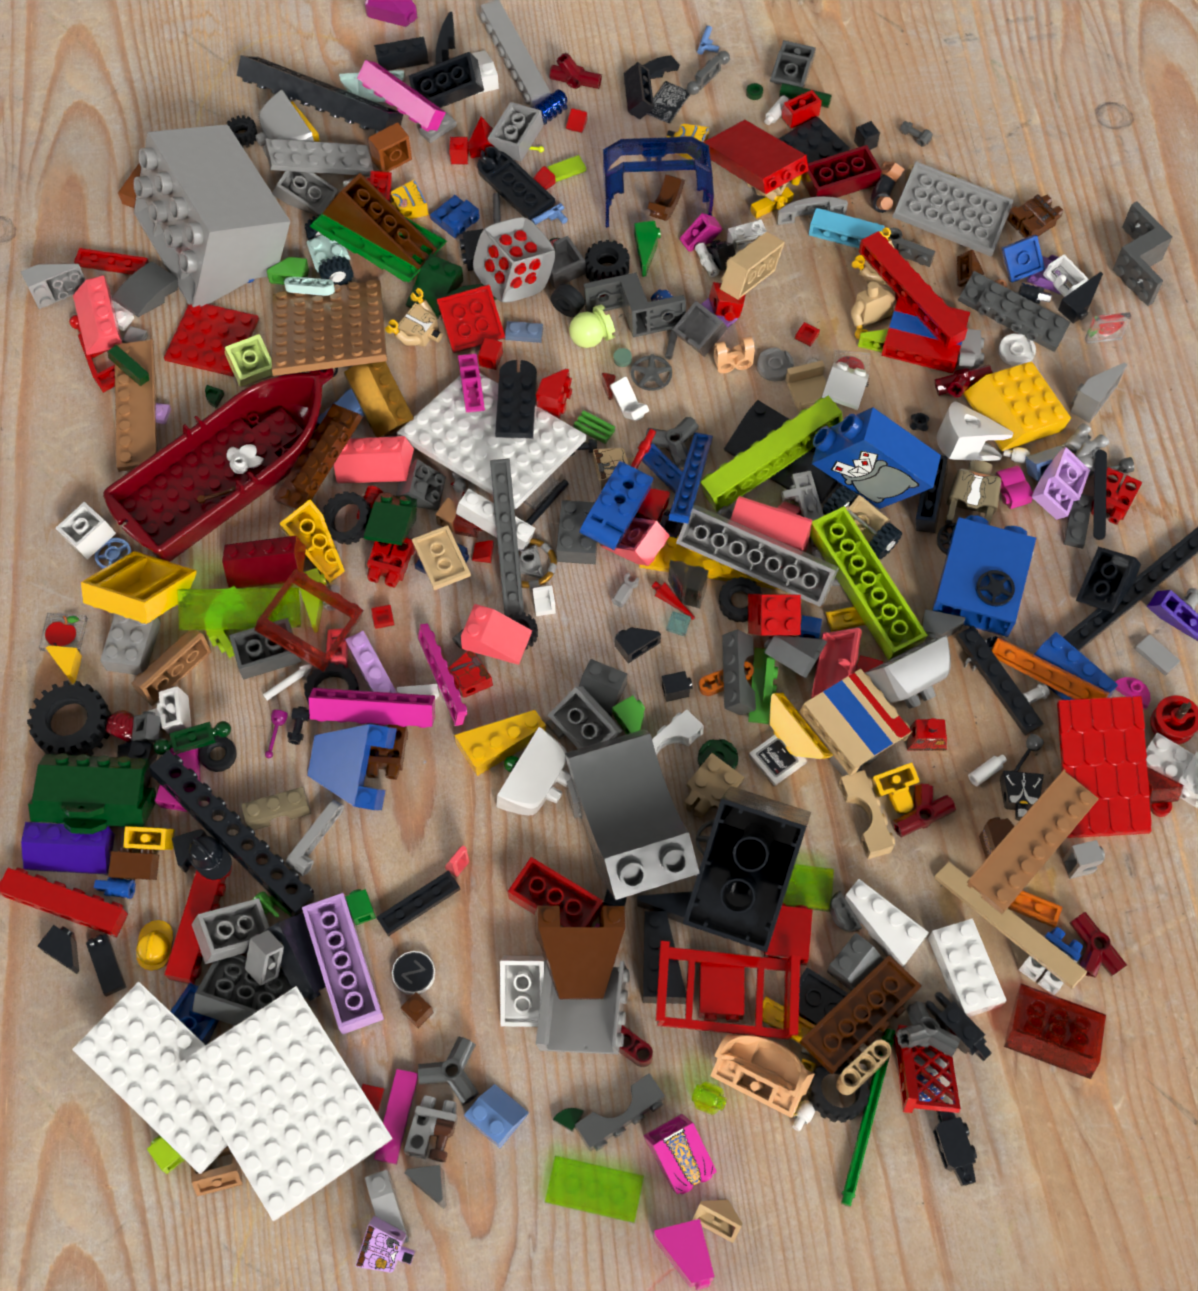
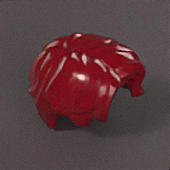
(121, 725)

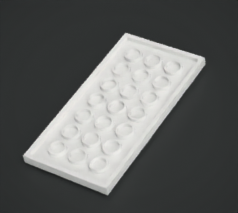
(138, 1057)

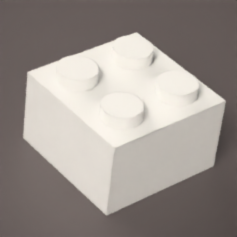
(85, 530)

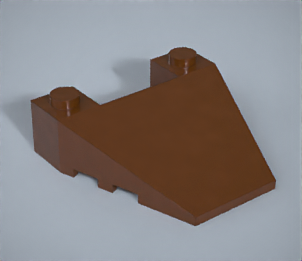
(580, 956)

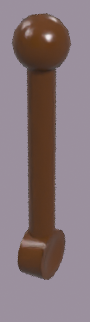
(201, 499)

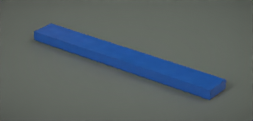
(690, 478)

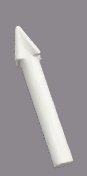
(303, 671)

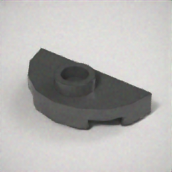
(842, 913)

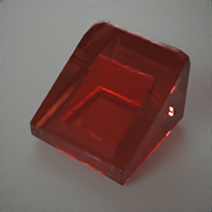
(607, 380)

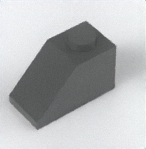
(940, 624)

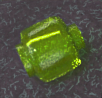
(709, 1098)

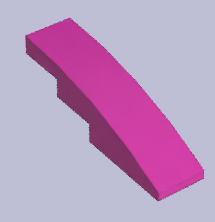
(471, 383)

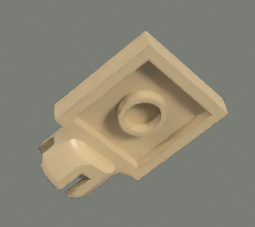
(710, 785)

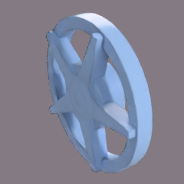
(112, 553)

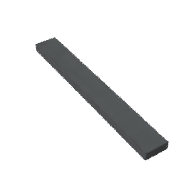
(507, 536)

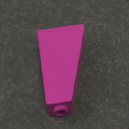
(190, 760)

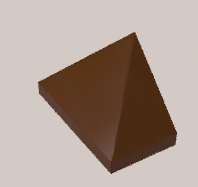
(966, 265)

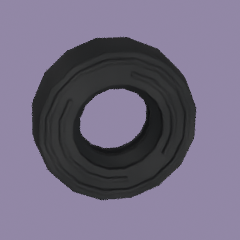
(218, 765)

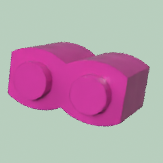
(1014, 487)

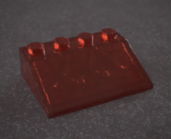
(1056, 1031)

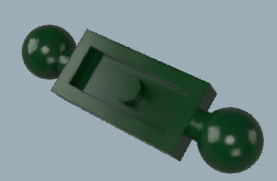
(192, 738)

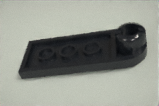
(513, 183)
(516, 400)

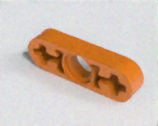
(710, 679)

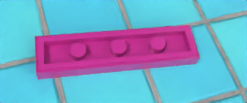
(397, 1115)

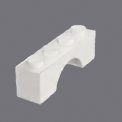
(682, 730)

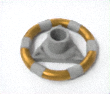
(531, 564)

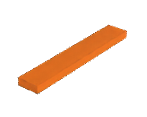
(1045, 671)

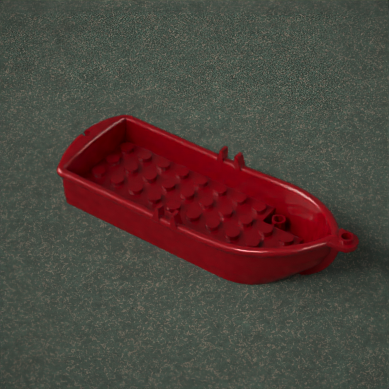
(162, 492)

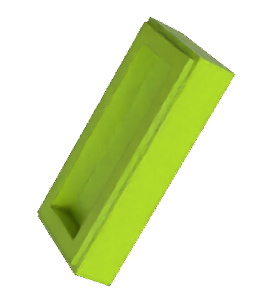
(567, 168)

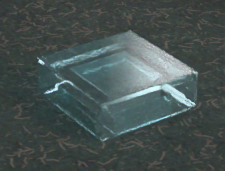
(678, 623)

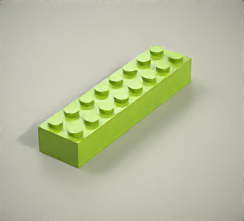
(769, 455)
(867, 583)

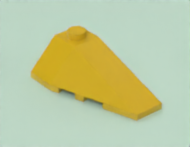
(313, 532)

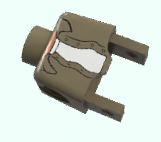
(974, 490)

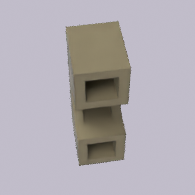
(288, 803)

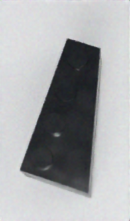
(656, 930)

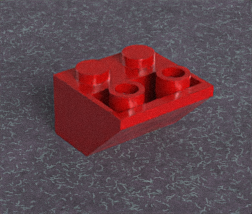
(554, 392)

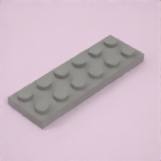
(318, 157)

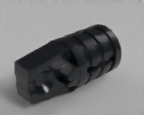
(1034, 293)

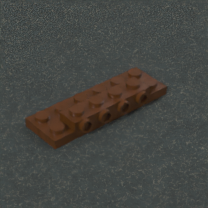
(318, 457)
(861, 1015)

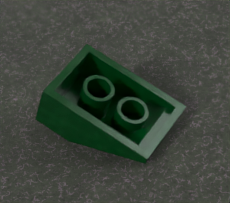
(436, 281)
(391, 518)

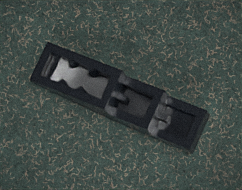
(446, 39)

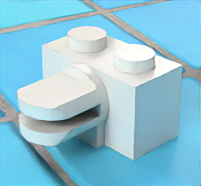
(173, 710)

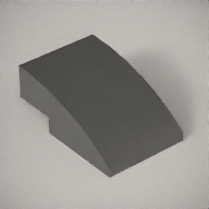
(793, 64)
(146, 289)

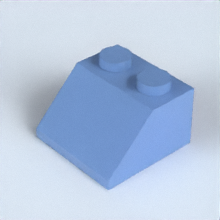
(496, 1115)

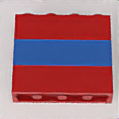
(914, 343)

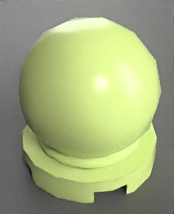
(590, 328)

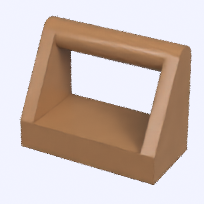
(218, 1178)

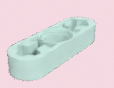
(309, 286)

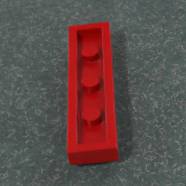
(109, 261)

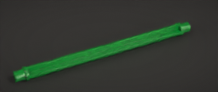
(865, 1126)

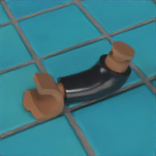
(880, 196)

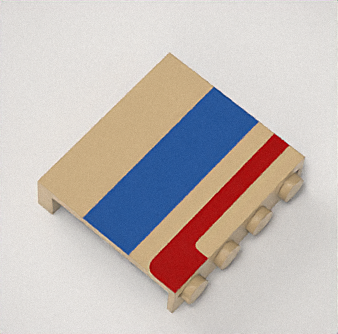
(854, 721)

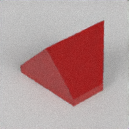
(479, 138)

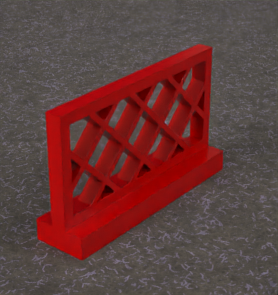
(909, 1083)

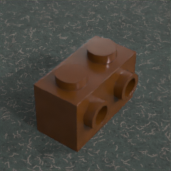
(134, 865)

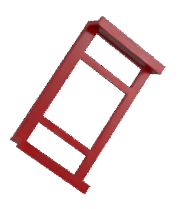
(791, 991)

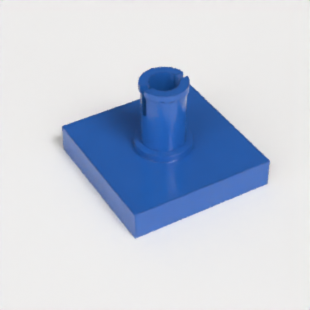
(1023, 258)

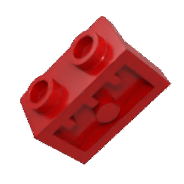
(382, 182)

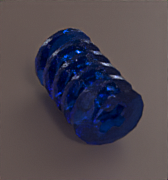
(552, 105)

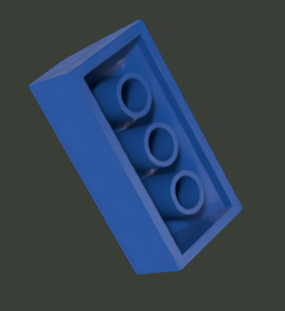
(1067, 657)

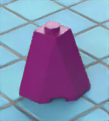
(392, 11)

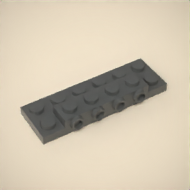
(1014, 311)

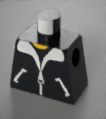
(1020, 791)

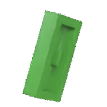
(595, 424)

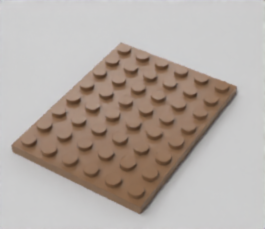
(328, 329)

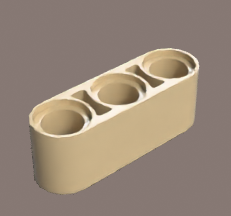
(858, 1075)

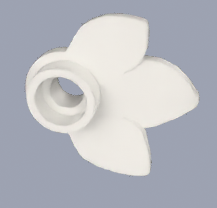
(243, 458)

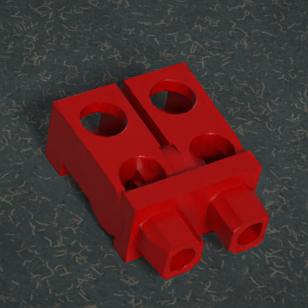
(1119, 502)
(389, 561)

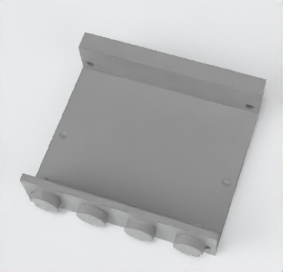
(583, 1023)

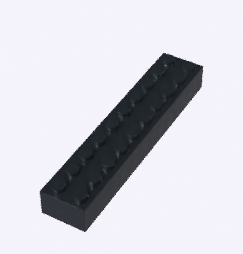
(317, 93)

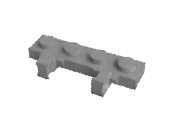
(805, 494)

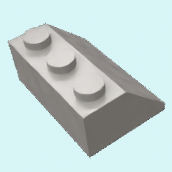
(516, 130)
(584, 719)

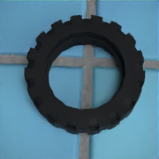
(335, 505)
(331, 671)
(826, 1108)

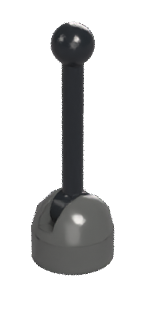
(1033, 744)

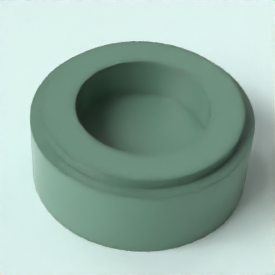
(622, 357)

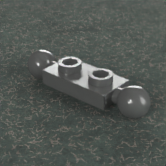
(705, 75)

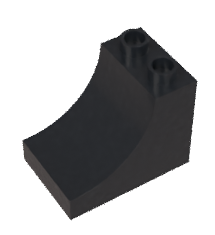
(746, 868)

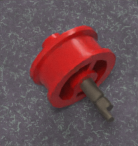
(1175, 719)

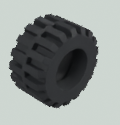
(606, 253)

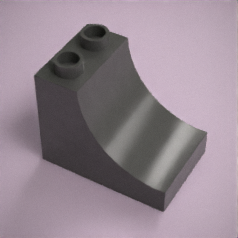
(630, 815)

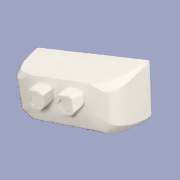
(535, 776)

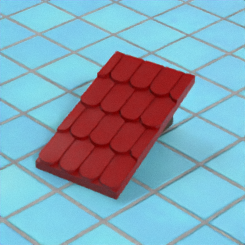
(1107, 755)

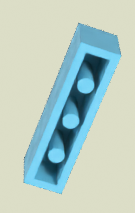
(841, 228)

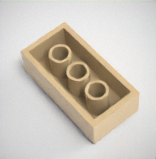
(751, 265)

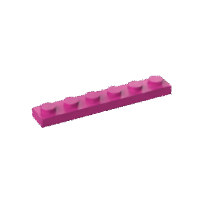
(441, 674)

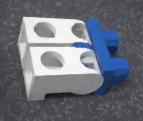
(1034, 969)

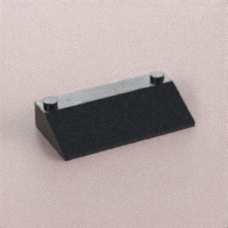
(755, 427)

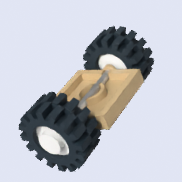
(871, 521)

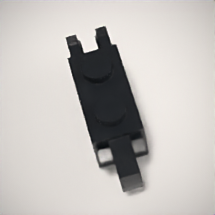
(959, 1024)
(954, 1147)

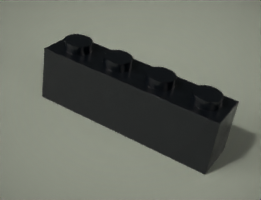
(931, 500)

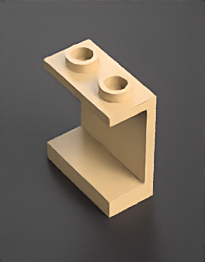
(806, 384)

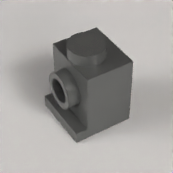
(146, 727)

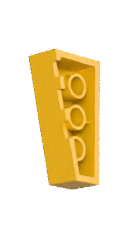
(496, 741)

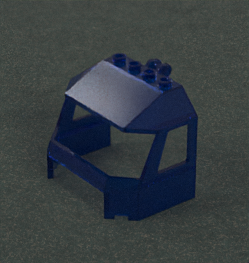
(658, 148)

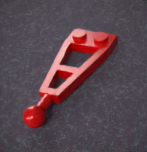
(104, 379)

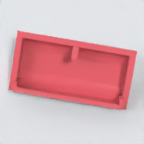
(836, 659)

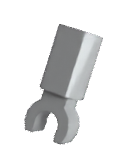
(624, 591)

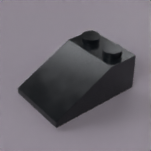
(1108, 579)

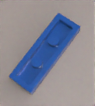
(663, 467)

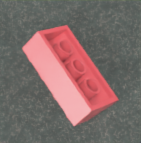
(96, 315)
(374, 460)
(773, 522)

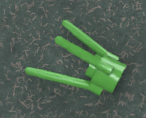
(268, 904)

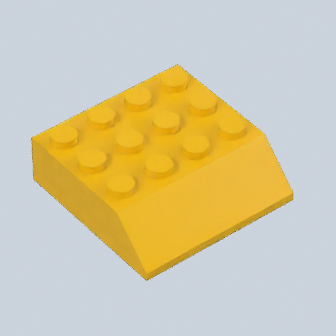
(1020, 403)
(137, 586)

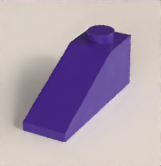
(1175, 612)

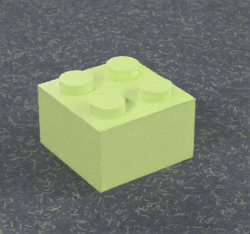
(249, 360)

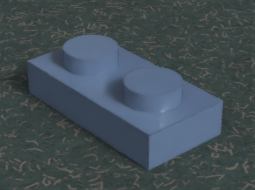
(524, 331)

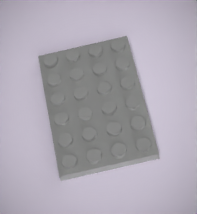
(953, 209)

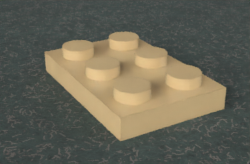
(441, 557)

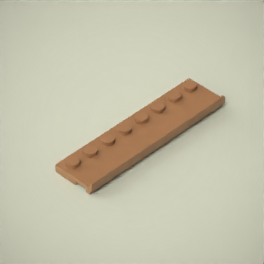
(135, 409)
(1032, 842)

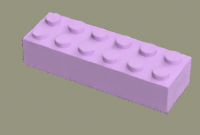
(342, 963)

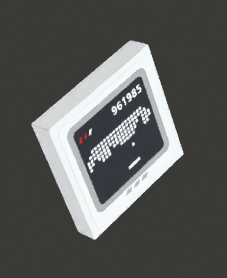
(775, 760)

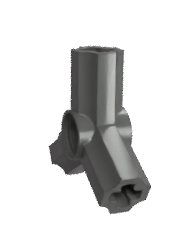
(681, 434)
(926, 1031)
(460, 1083)

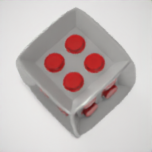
(513, 259)

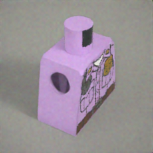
(383, 1247)

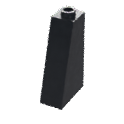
(299, 956)

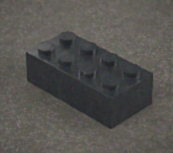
(449, 80)

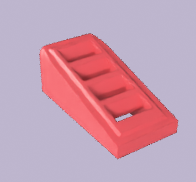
(340, 658)
(458, 861)

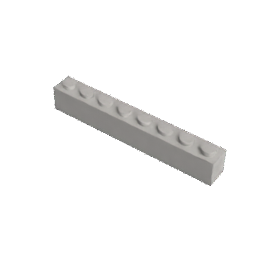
(514, 53)

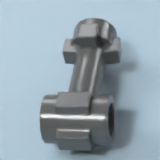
(922, 137)

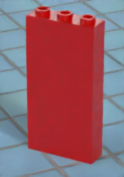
(756, 156)

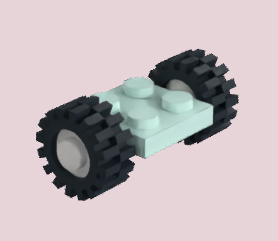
(328, 256)

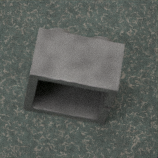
(567, 263)
(700, 328)

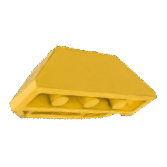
(794, 730)

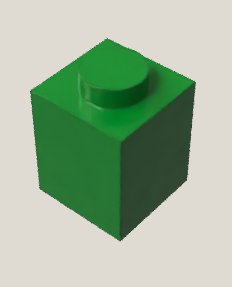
(360, 906)

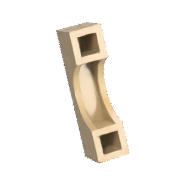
(858, 791)

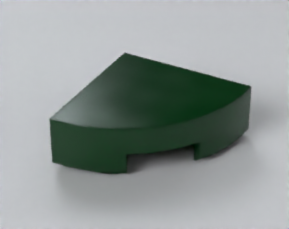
(213, 395)
(568, 1118)

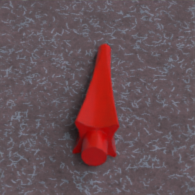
(665, 593)

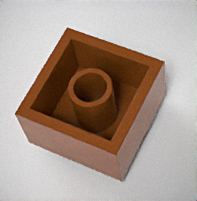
(390, 148)

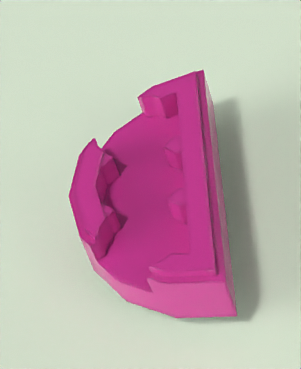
(1133, 687)

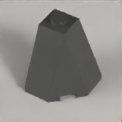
(795, 651)

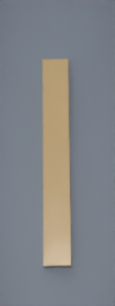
(1013, 928)

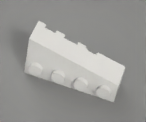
(885, 923)

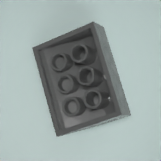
(233, 994)

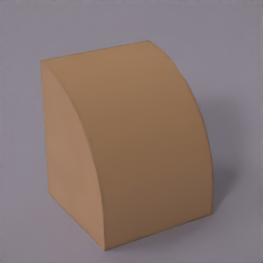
(446, 514)

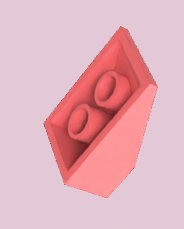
(641, 541)
(494, 635)

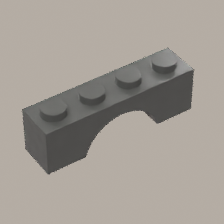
(738, 693)
(597, 1129)

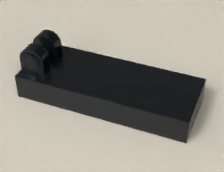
(105, 964)

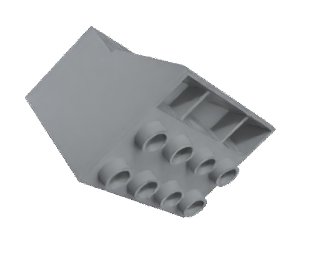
(207, 211)

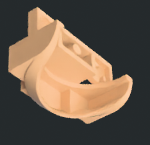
(764, 1071)

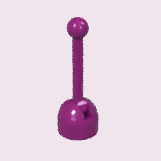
(278, 718)

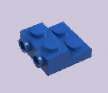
(455, 216)

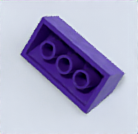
(57, 850)

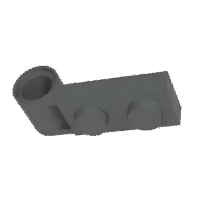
(911, 250)

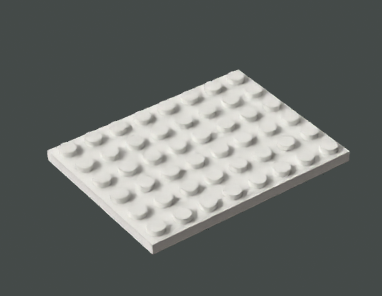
(468, 440)
(285, 1103)

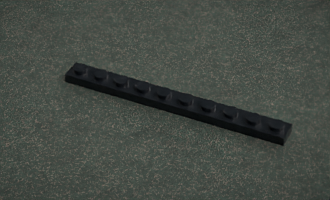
(1142, 586)

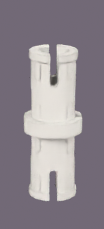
(707, 260)

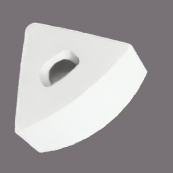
(965, 432)

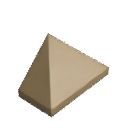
(719, 1218)

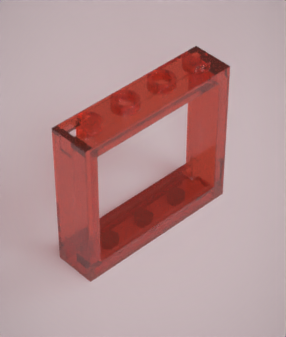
(295, 644)

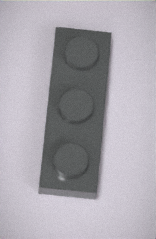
(1078, 522)

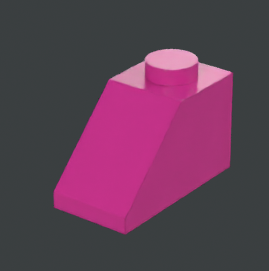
(703, 230)

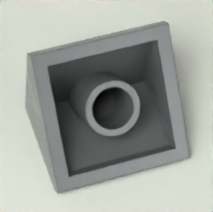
(430, 1181)

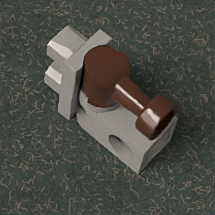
(431, 1122)

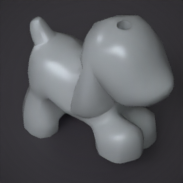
(1083, 447)

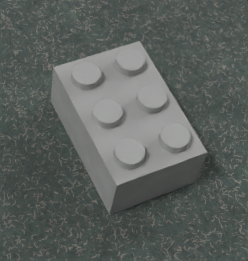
(129, 645)
(229, 929)

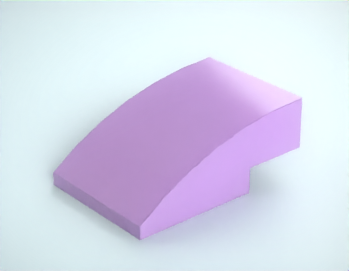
(1061, 484)

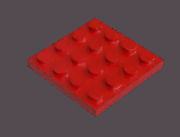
(206, 333)

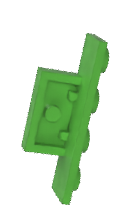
(763, 685)

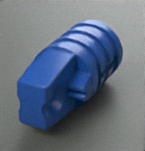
(116, 887)

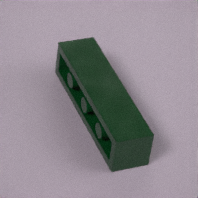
(128, 365)

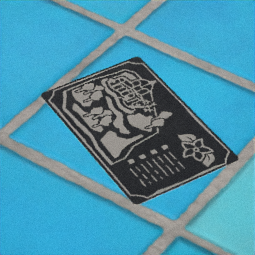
(668, 102)

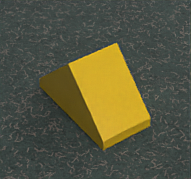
(67, 659)

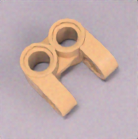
(739, 357)

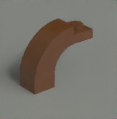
(667, 199)

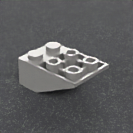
(53, 282)

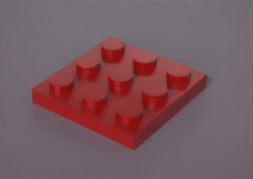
(470, 318)

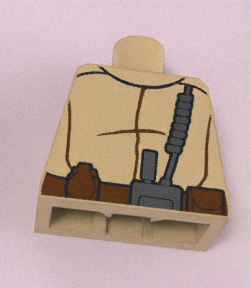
(607, 460)

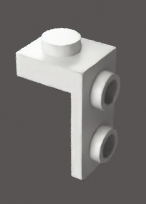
(627, 401)

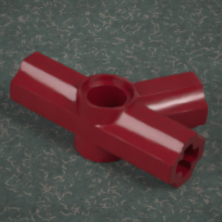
(574, 74)
(961, 380)
(923, 804)
(1094, 956)

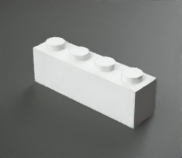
(482, 514)

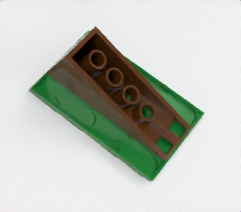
(376, 230)

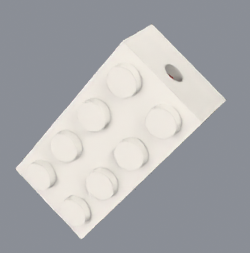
(967, 968)

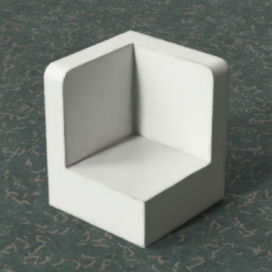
(544, 600)

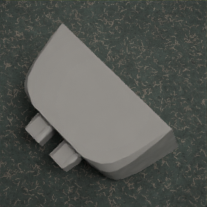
(281, 121)
(913, 672)

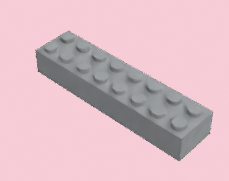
(758, 555)

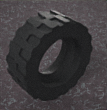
(731, 587)

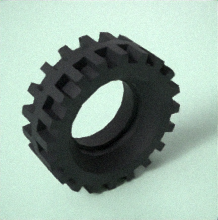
(81, 741)

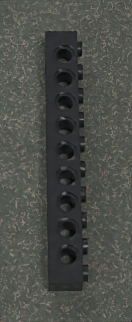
(169, 764)

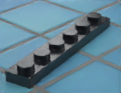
(999, 680)

